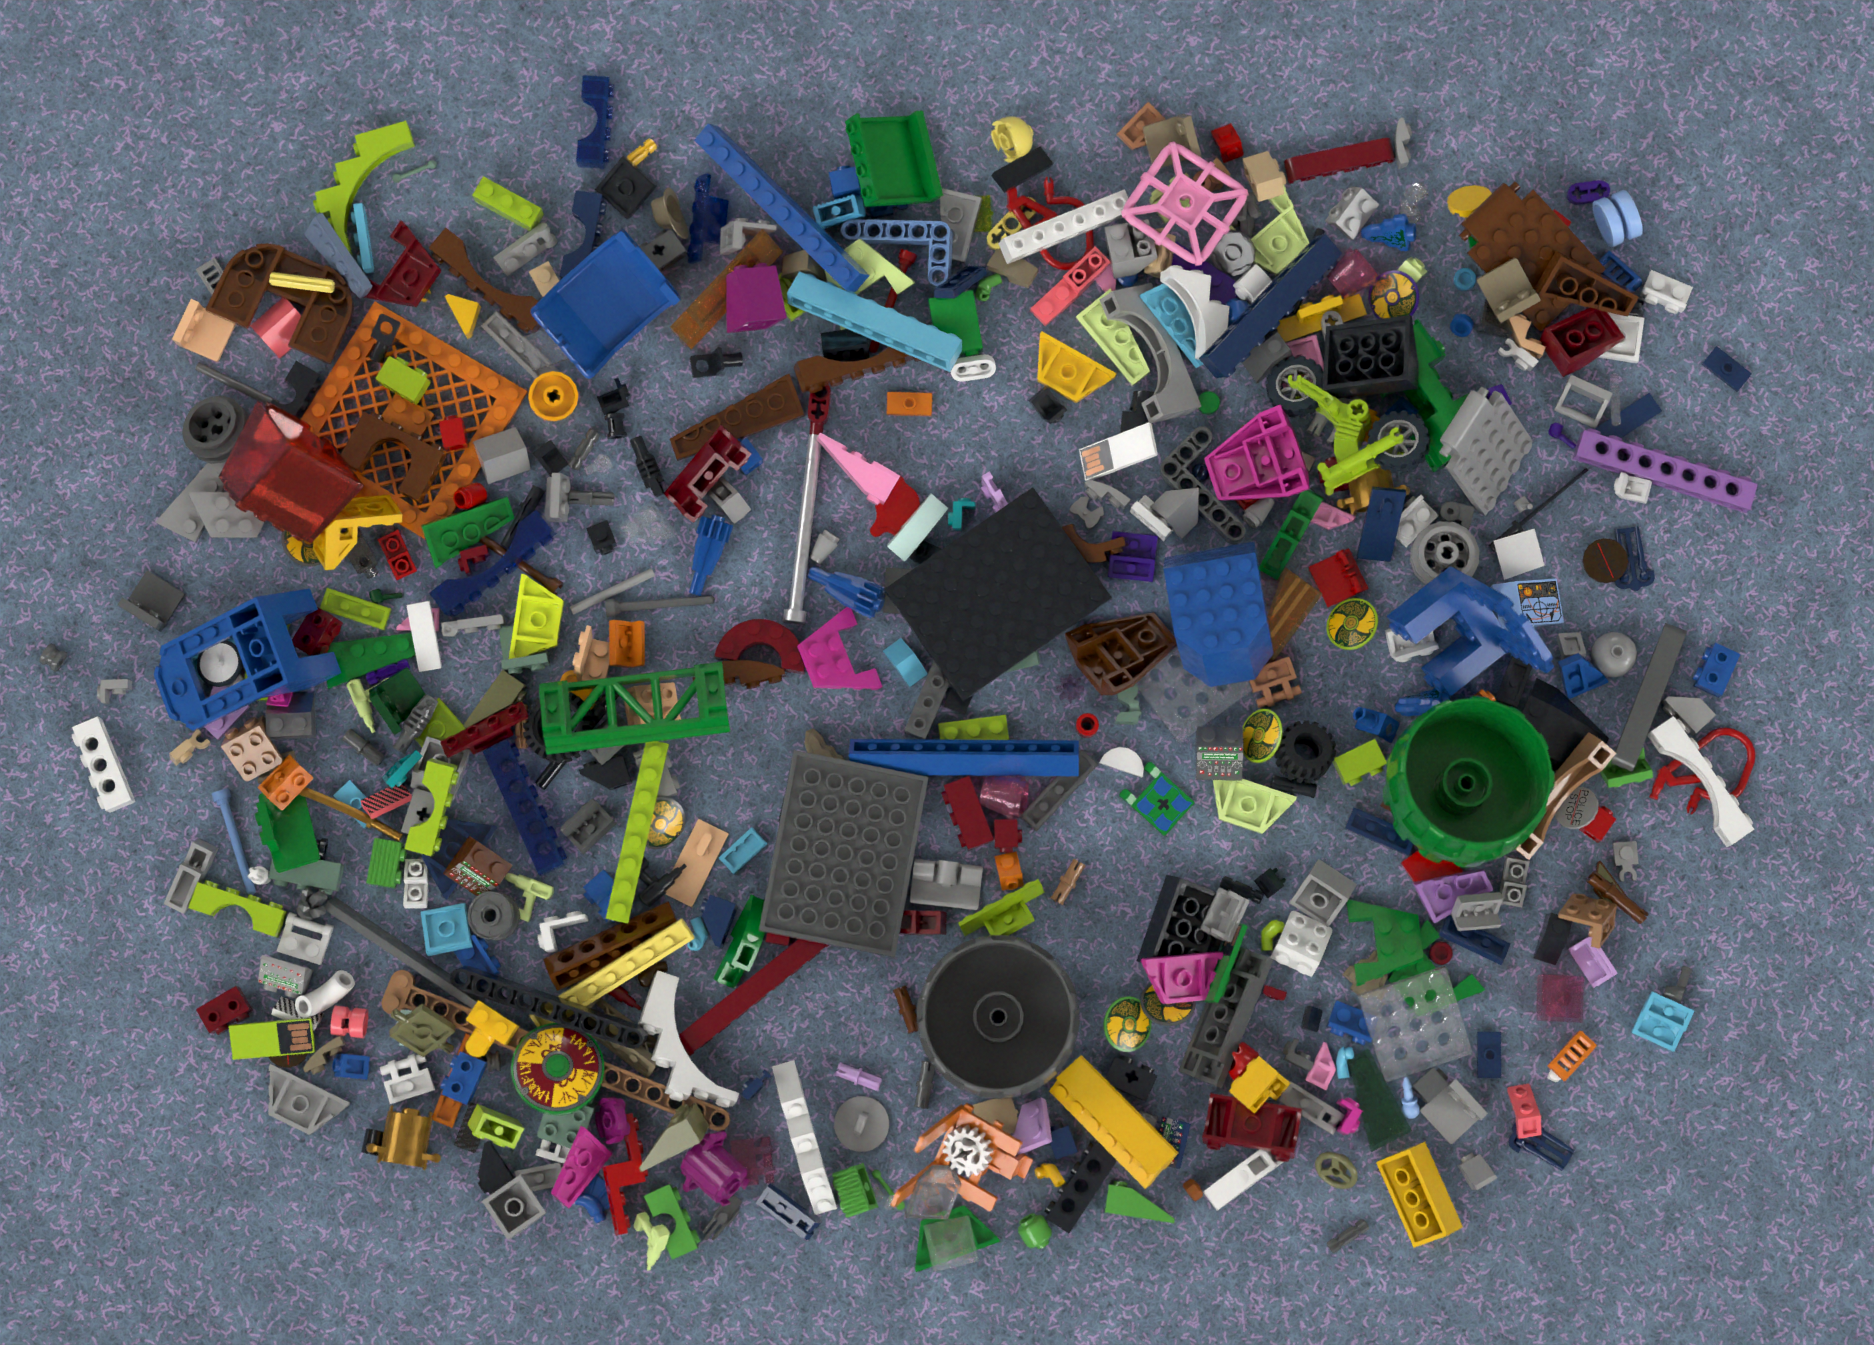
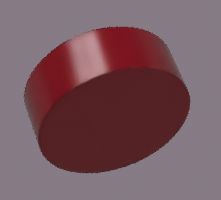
(1440, 953)

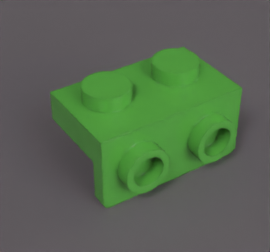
(1616, 776)

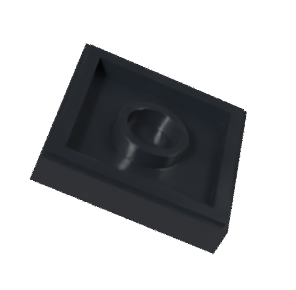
(625, 187)

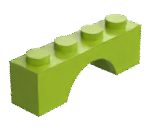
(438, 778)
(265, 918)

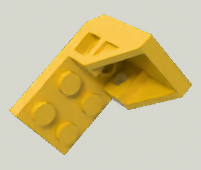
(333, 545)

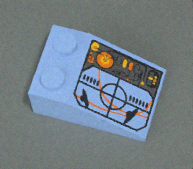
(1535, 599)

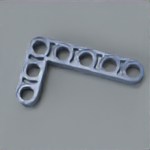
(907, 238)

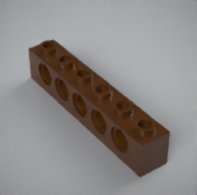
(603, 948)

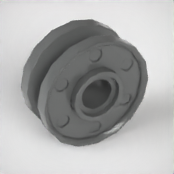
(481, 911)

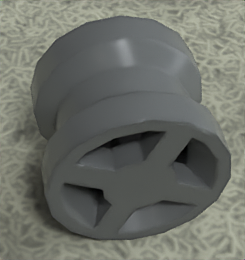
(53, 657)

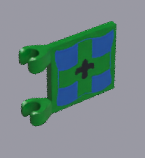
(1160, 802)

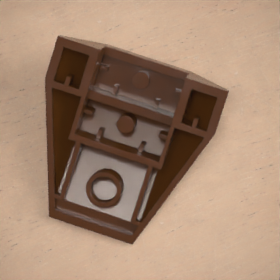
(1119, 650)

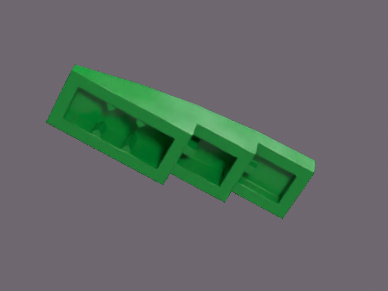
(1290, 533)

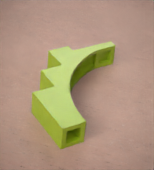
(373, 149)

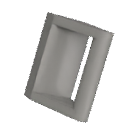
(1588, 390)

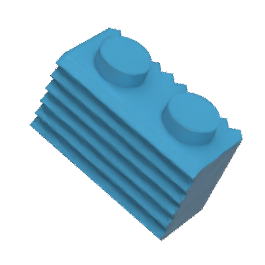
(839, 211)

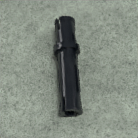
(527, 507)

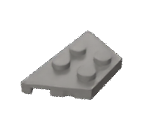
(223, 518)
(301, 1102)

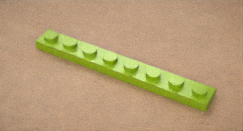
(637, 831)

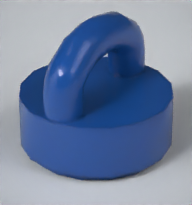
(1461, 325)

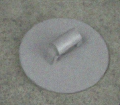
(861, 1124)

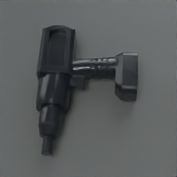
(656, 887)

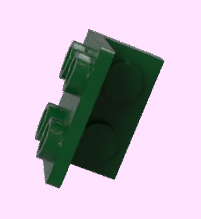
(396, 698)

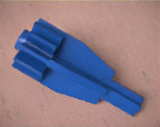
(708, 548)
(851, 591)

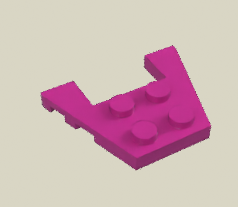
(827, 658)

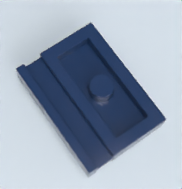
(753, 1086)

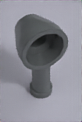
(1676, 993)

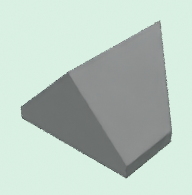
(1178, 509)

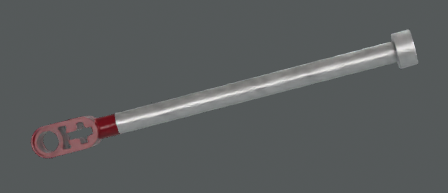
(795, 613)

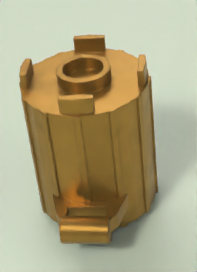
(1361, 488)
(405, 1139)

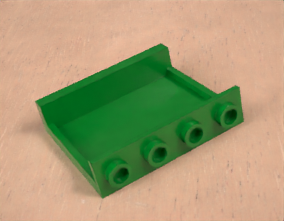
(894, 159)

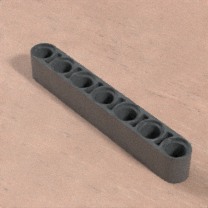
(1648, 697)

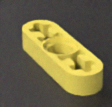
(996, 231)

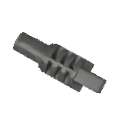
(416, 722)

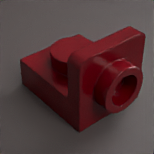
(475, 554)

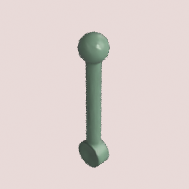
(397, 178)

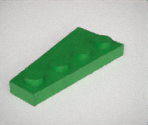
(367, 655)

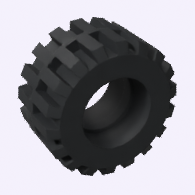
(1313, 737)

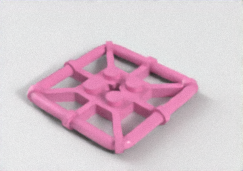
(1188, 217)

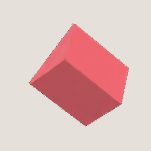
(278, 326)

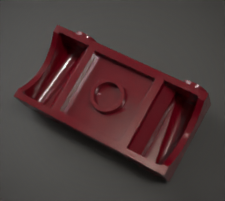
(1269, 1129)

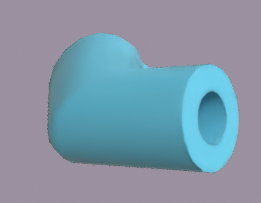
(1341, 1062)

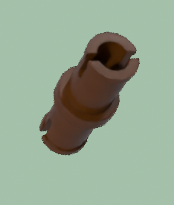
(907, 1009)

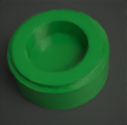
(1209, 402)

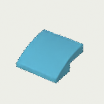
(1662, 1021)

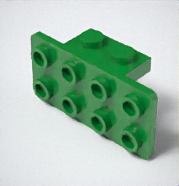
(287, 833)

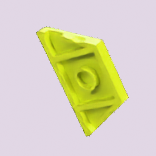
(536, 619)

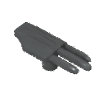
(724, 1216)

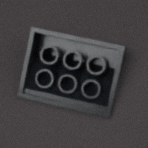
(1370, 357)
(1178, 921)

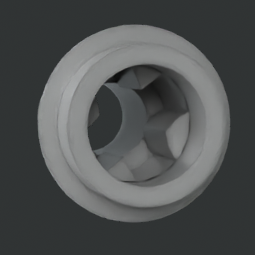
(1257, 512)
(824, 546)

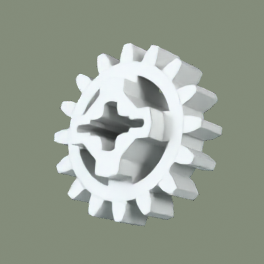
(967, 1160)

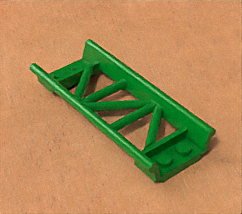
(559, 724)

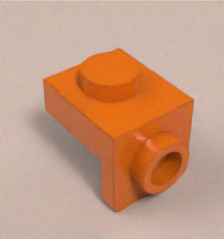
(1009, 871)

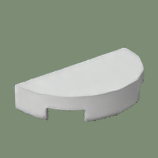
(1123, 760)

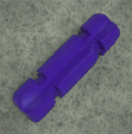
(386, 671)

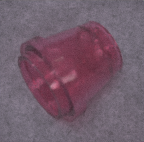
(1352, 274)
(1005, 795)

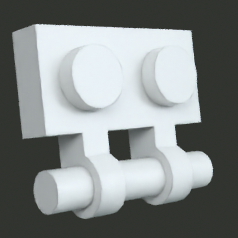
(409, 1085)

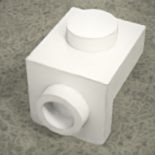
(1632, 488)

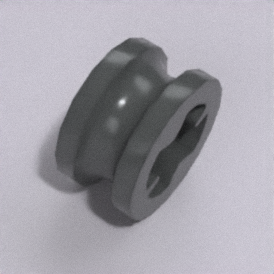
(493, 1061)

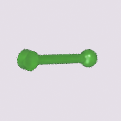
(877, 1175)

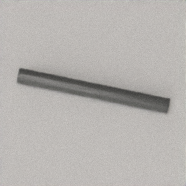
(243, 388)

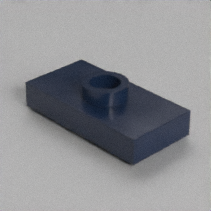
(1726, 369)
(1488, 1054)

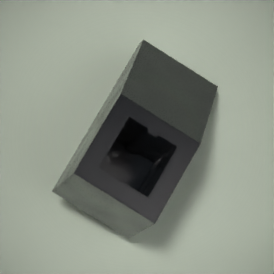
(610, 775)

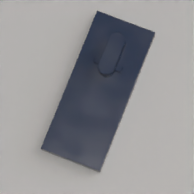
(1381, 524)

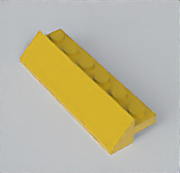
(1113, 1121)

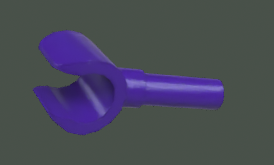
(1556, 431)

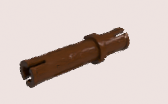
(1609, 891)

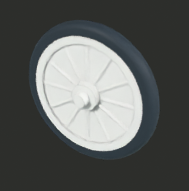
(220, 664)

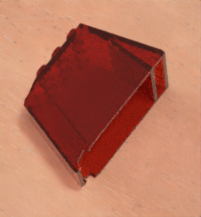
(288, 474)

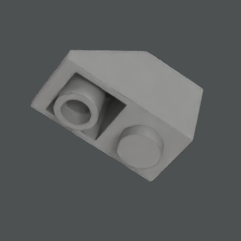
(1690, 711)

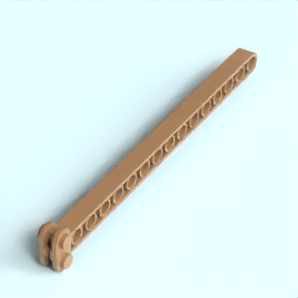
(401, 995)

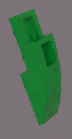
(744, 945)

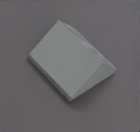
(502, 455)

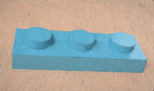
(362, 238)

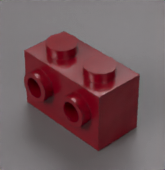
(316, 632)
(225, 1010)

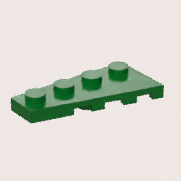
(463, 529)

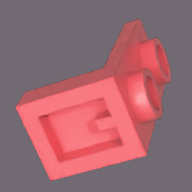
(1526, 1111)

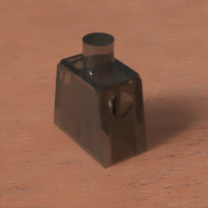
(362, 556)

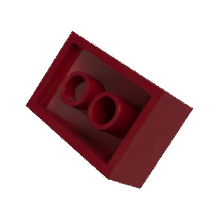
(1580, 339)

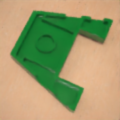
(1395, 936)
(1466, 988)

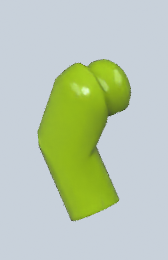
(1268, 932)

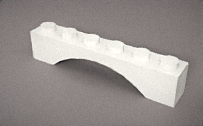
(1728, 818)

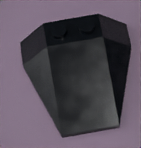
(1558, 721)

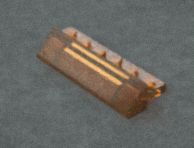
(711, 303)

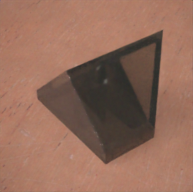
(1490, 325)

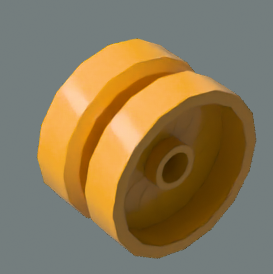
(566, 396)

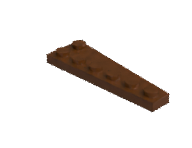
(756, 413)

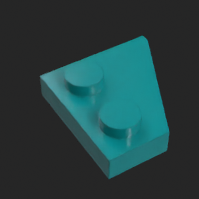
(397, 772)

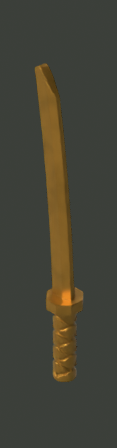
(353, 812)

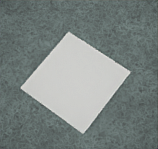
(1518, 553)

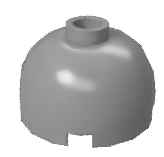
(1613, 654)

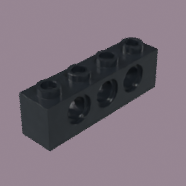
(1067, 1220)

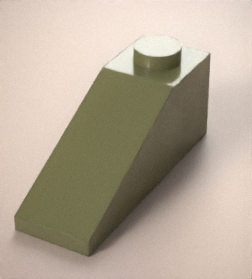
(500, 696)

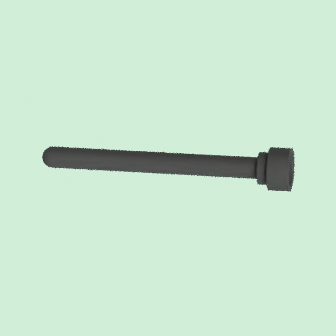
(614, 607)

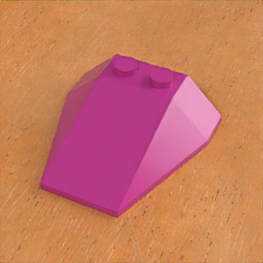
(1259, 460)

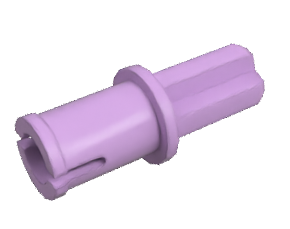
(858, 1076)

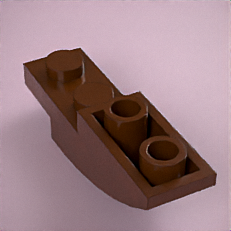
(750, 673)

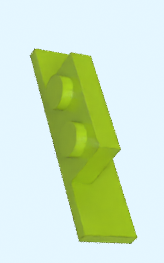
(1006, 914)

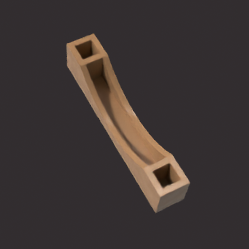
(1584, 762)

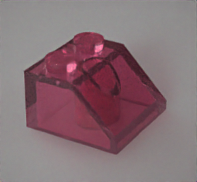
(1560, 998)

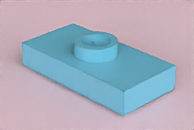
(351, 796)
(743, 850)

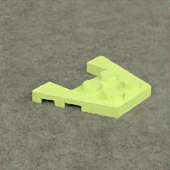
(1280, 239)
(876, 267)

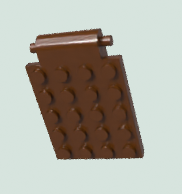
(1525, 231)

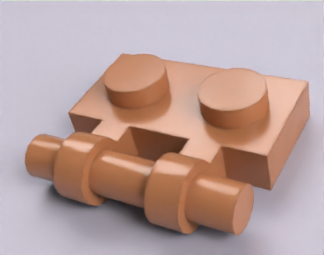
(1272, 675)

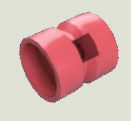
(357, 1021)

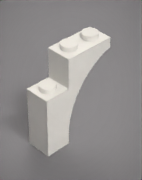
(1208, 317)

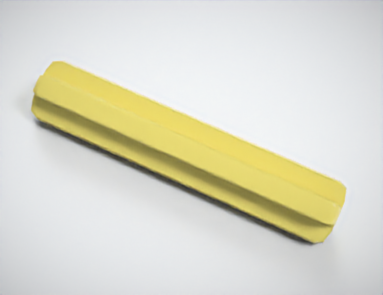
(302, 282)

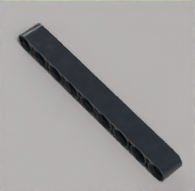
(538, 1009)

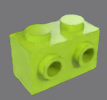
(403, 380)
(1359, 762)
(495, 1126)

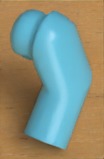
(700, 934)

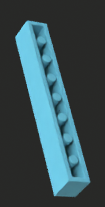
(874, 321)

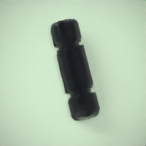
(1241, 889)

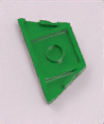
(982, 1235)

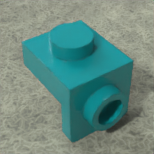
(955, 517)

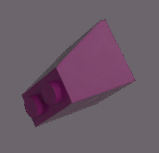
(753, 298)

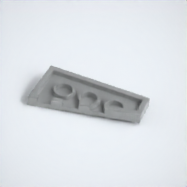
(181, 514)

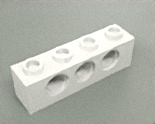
(82, 736)

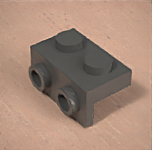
(588, 826)

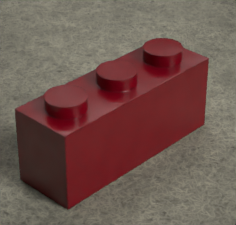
(967, 813)

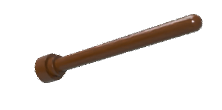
(549, 583)

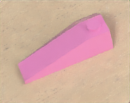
(872, 479)

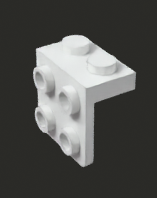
(547, 937)
(1302, 943)

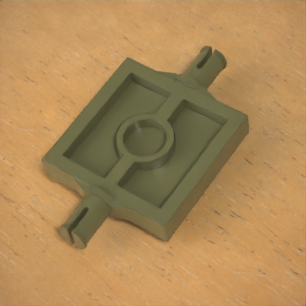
(422, 1030)

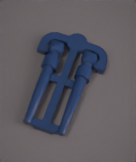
(1635, 584)
(1528, 1147)

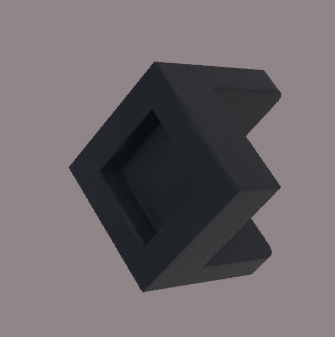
(550, 458)

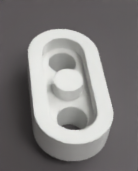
(973, 368)

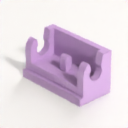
(1592, 962)

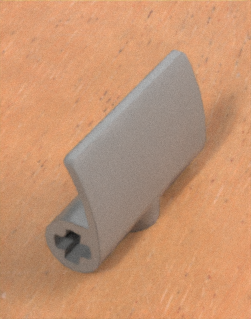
(946, 884)

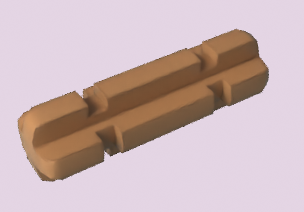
(521, 740)

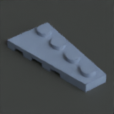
(337, 255)

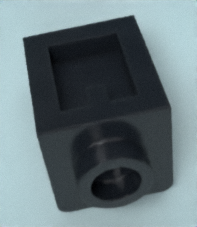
(602, 538)

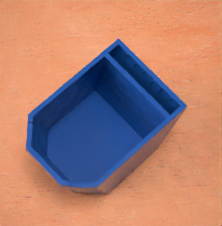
(1219, 613)

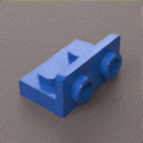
(478, 957)
(1348, 1021)

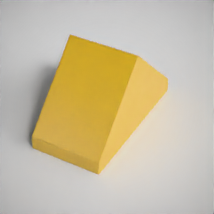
(465, 313)

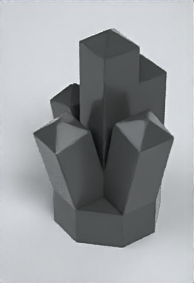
(1247, 214)
(311, 904)

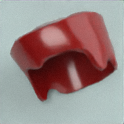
(1242, 1059)

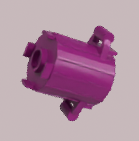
(713, 1169)

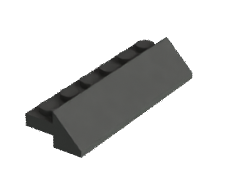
(1225, 1022)

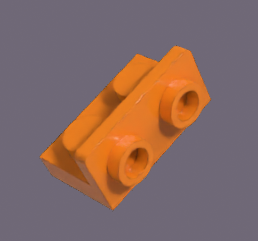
(285, 782)

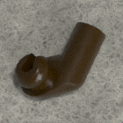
(645, 976)

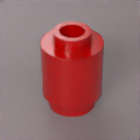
(470, 496)
(1087, 718)

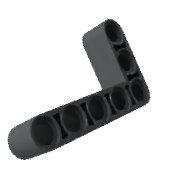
(1183, 474)

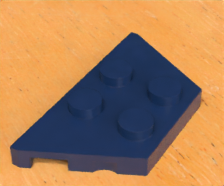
(452, 840)

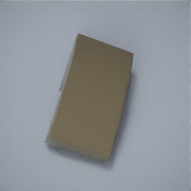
(1018, 272)
(319, 1059)

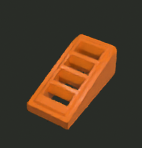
(1582, 1045)

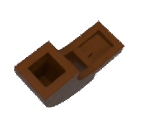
(1095, 552)

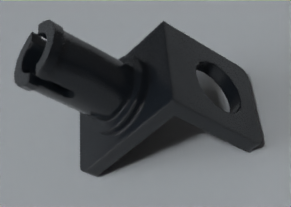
(383, 339)
(716, 363)

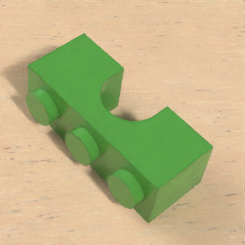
(667, 1201)

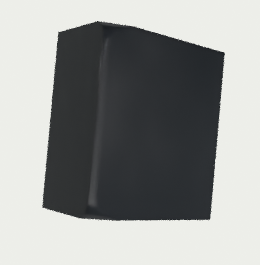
(1311, 1019)

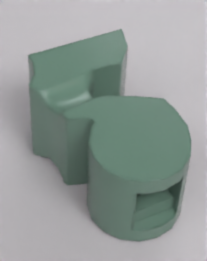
(1128, 698)

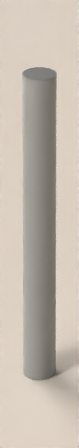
(618, 588)

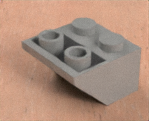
(1128, 249)

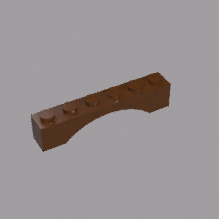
(452, 251)
(819, 371)

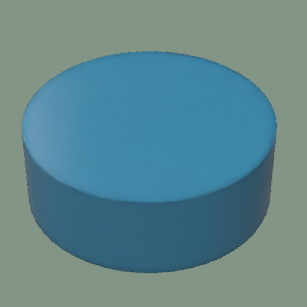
(1464, 279)

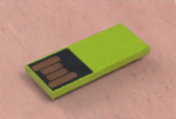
(272, 1038)

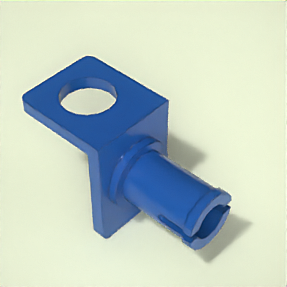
(1375, 723)

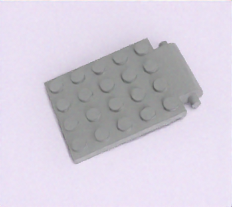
(1484, 447)

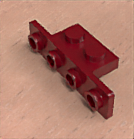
(487, 732)

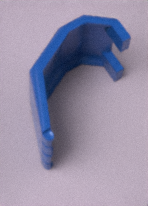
(604, 303)

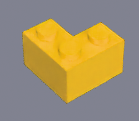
(1258, 1084)

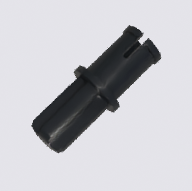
(1293, 787)

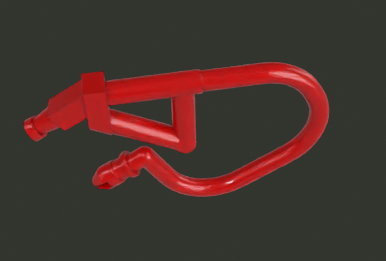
(1014, 204)
(1664, 774)

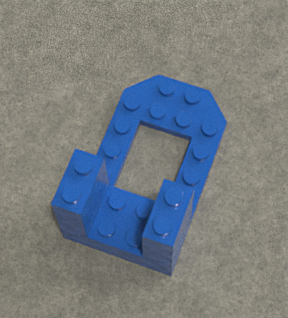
(1482, 636)
(264, 648)

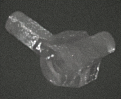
(601, 464)

